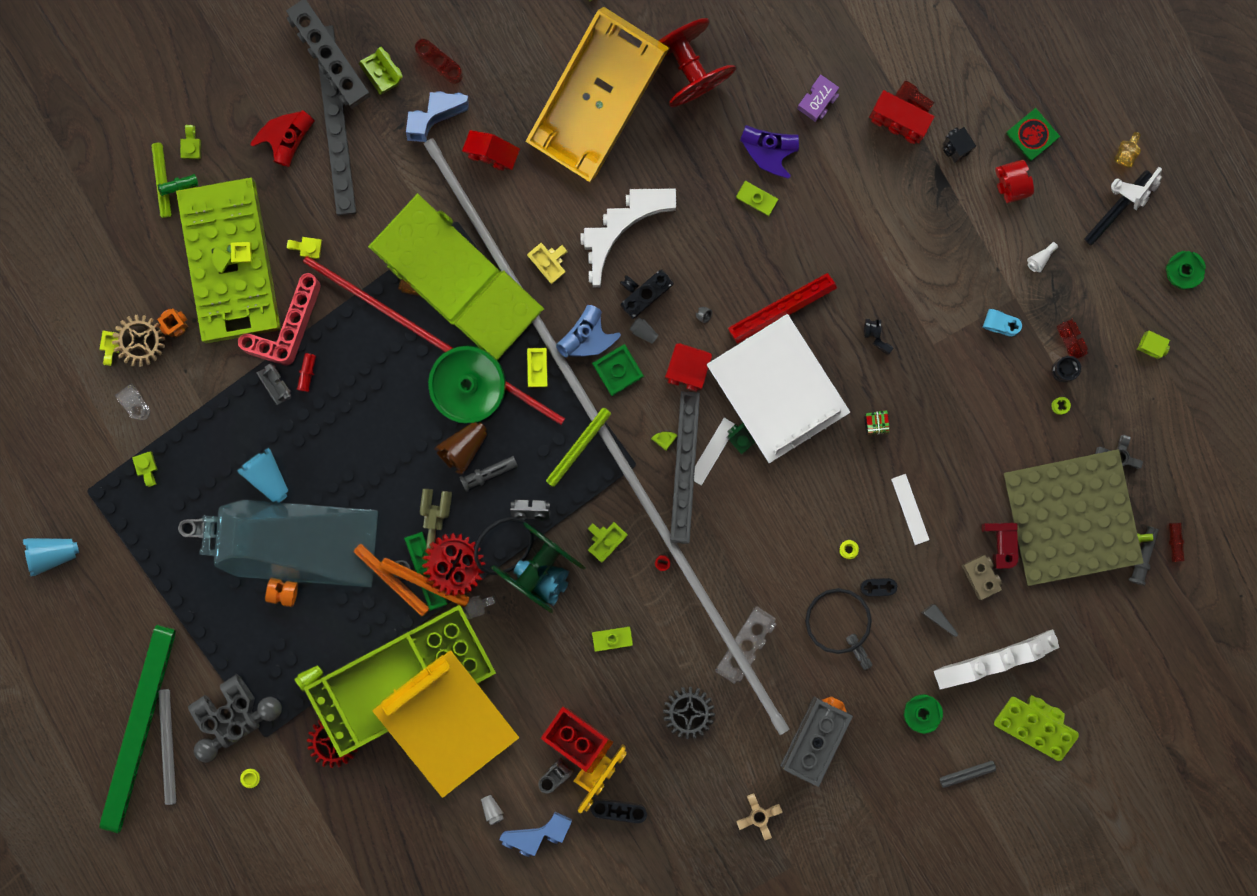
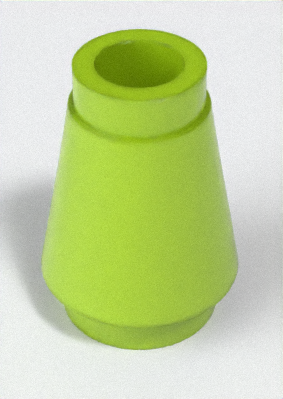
(308, 677)

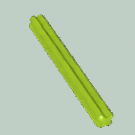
(578, 447)

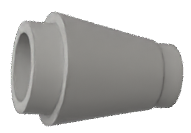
(491, 810)

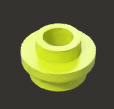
(855, 549)

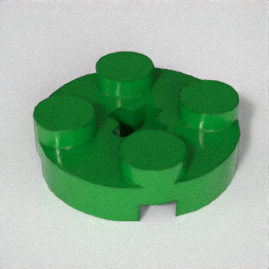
(1196, 271)
(932, 719)

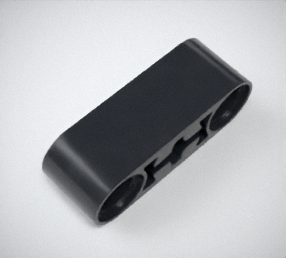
(623, 816)

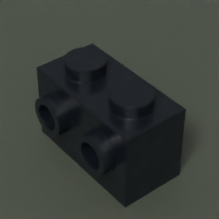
(958, 144)

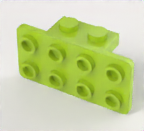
(1037, 726)

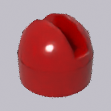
(662, 566)

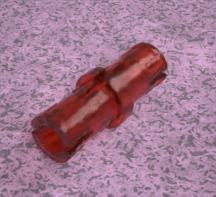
(1176, 542)

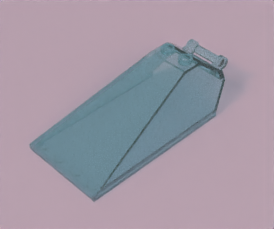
(292, 542)

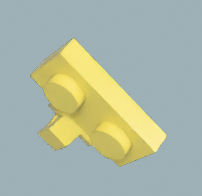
(548, 261)

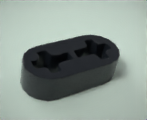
(878, 592)

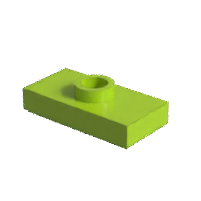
(756, 198)
(612, 638)

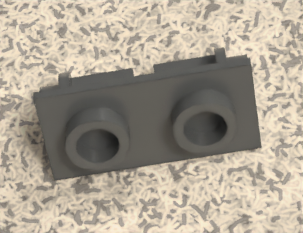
(275, 387)
(538, 511)

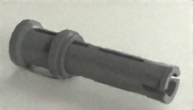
(469, 482)
(1140, 570)

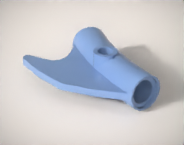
(586, 336)

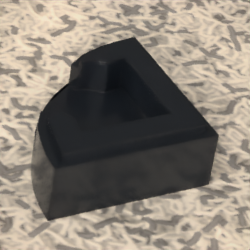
(884, 347)

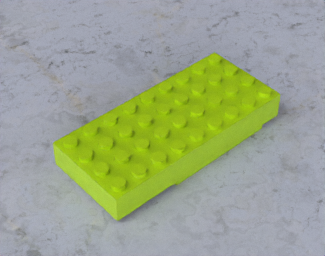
(351, 693)

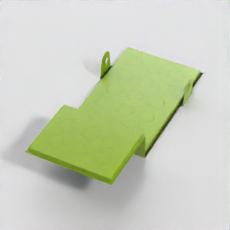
(455, 277)

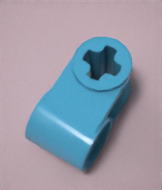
(998, 322)

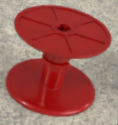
(699, 81)

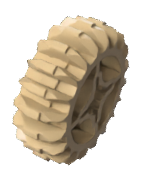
(145, 348)

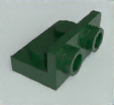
(740, 438)

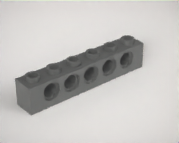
(303, 11)

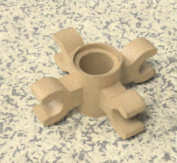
(772, 811)

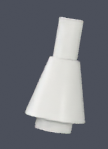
(1039, 260)

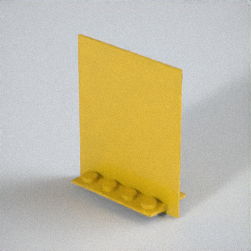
(445, 723)

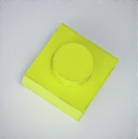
(241, 252)

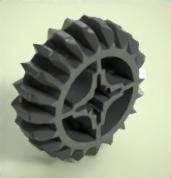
(671, 711)

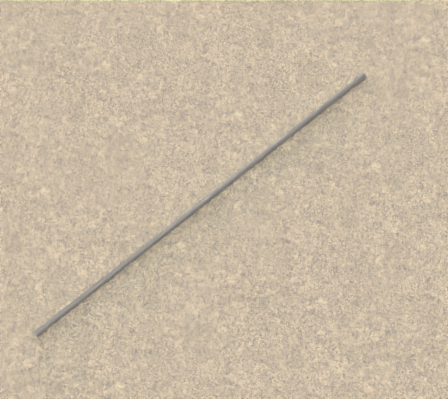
(775, 716)

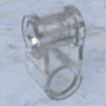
(131, 401)

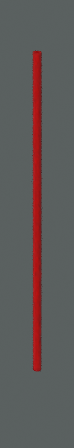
(421, 332)

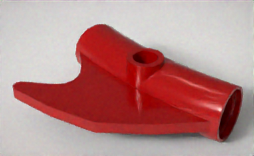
(277, 133)

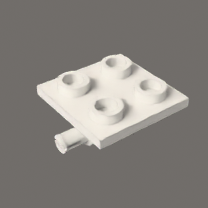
(1136, 193)

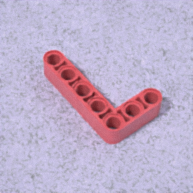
(288, 327)

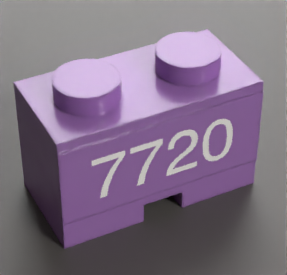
(822, 94)

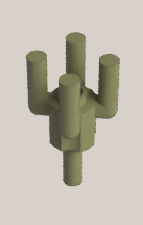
(434, 514)

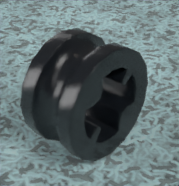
(629, 284)

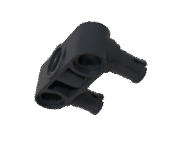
(658, 284)

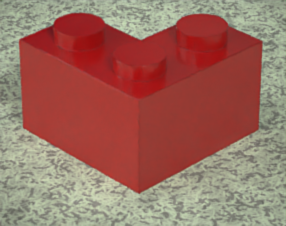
(490, 149)

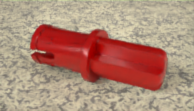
(306, 372)

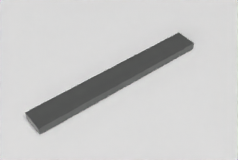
(685, 467)

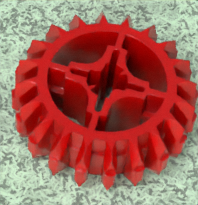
(332, 751)

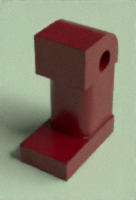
(1006, 544)

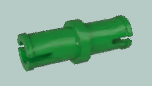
(177, 184)

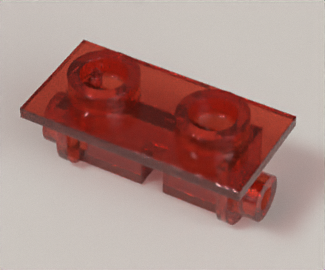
(1068, 332)

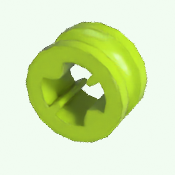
(1067, 405)

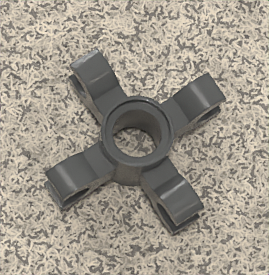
(1122, 446)

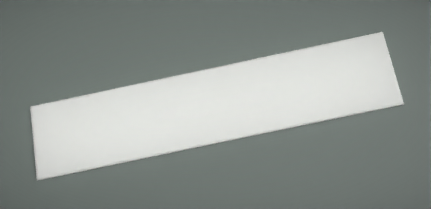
(712, 451)
(910, 509)

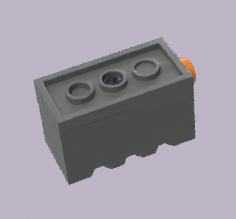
(817, 739)

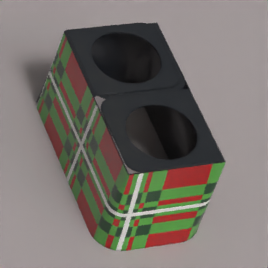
(877, 423)

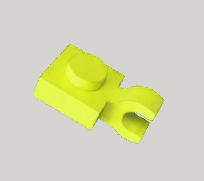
(308, 247)
(107, 346)

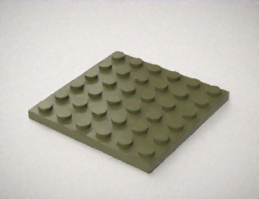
(1073, 517)

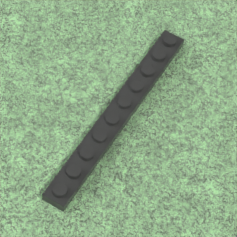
(337, 139)

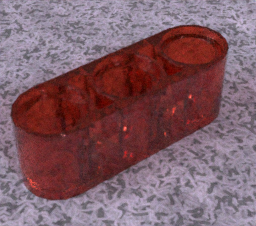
(433, 53)

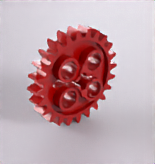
(438, 555)

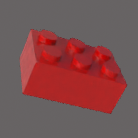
(901, 117)
(577, 740)

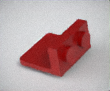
(688, 367)

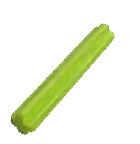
(160, 175)

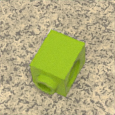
(1154, 345)

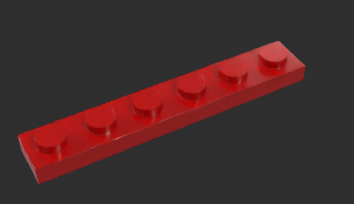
(783, 306)

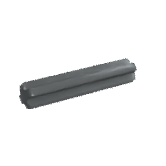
(967, 774)

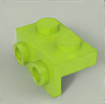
(381, 71)

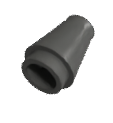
(643, 330)

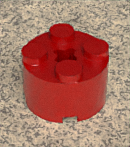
(1014, 181)

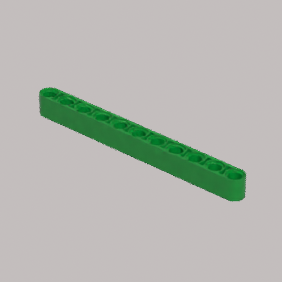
(137, 729)

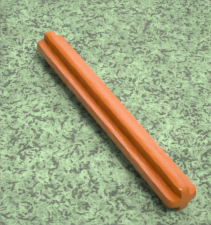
(420, 580)
(400, 588)

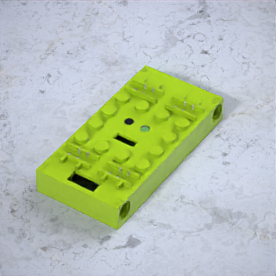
(216, 218)

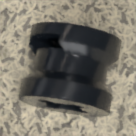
(872, 328)

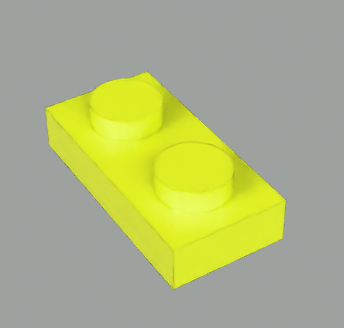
(537, 367)

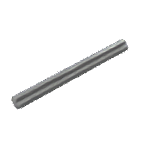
(167, 747)

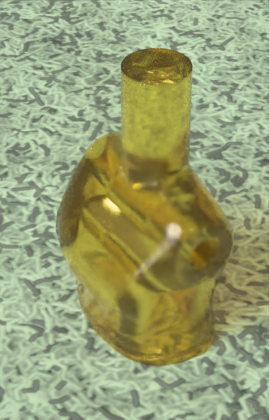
(1128, 151)

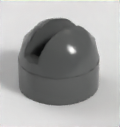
(704, 314)

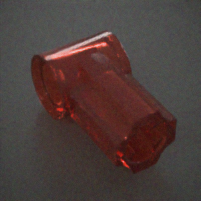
(911, 94)

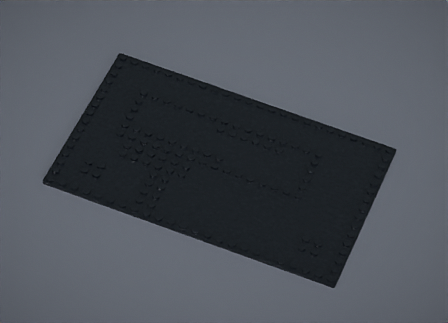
(347, 443)

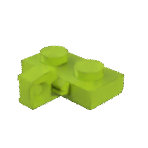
(605, 540)

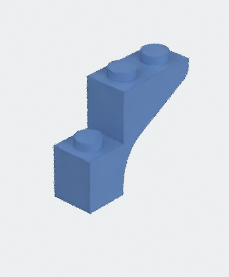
(440, 107)
(529, 839)

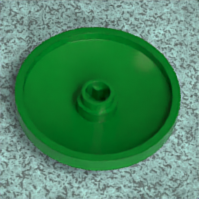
(467, 384)

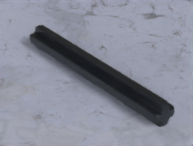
(1114, 212)

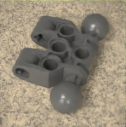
(233, 690)

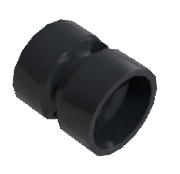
(1066, 369)

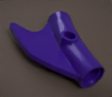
(769, 156)

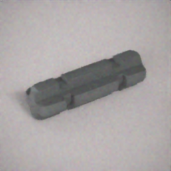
(859, 652)

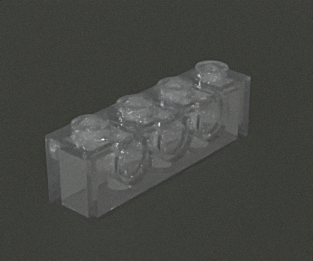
(757, 616)

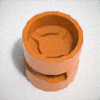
(281, 592)

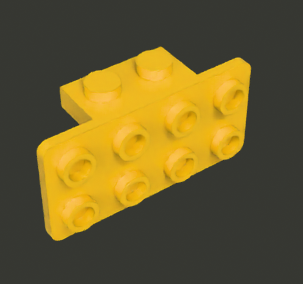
(594, 782)

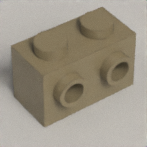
(982, 577)

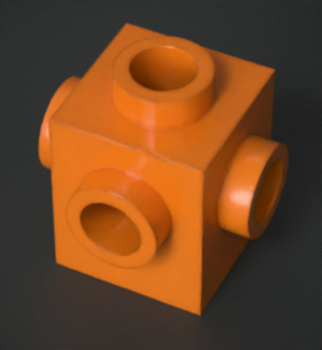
(168, 318)

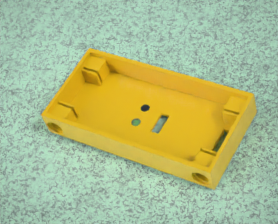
(580, 116)

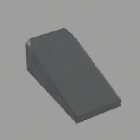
(934, 614)

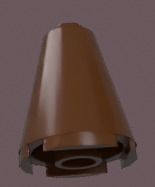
(462, 446)

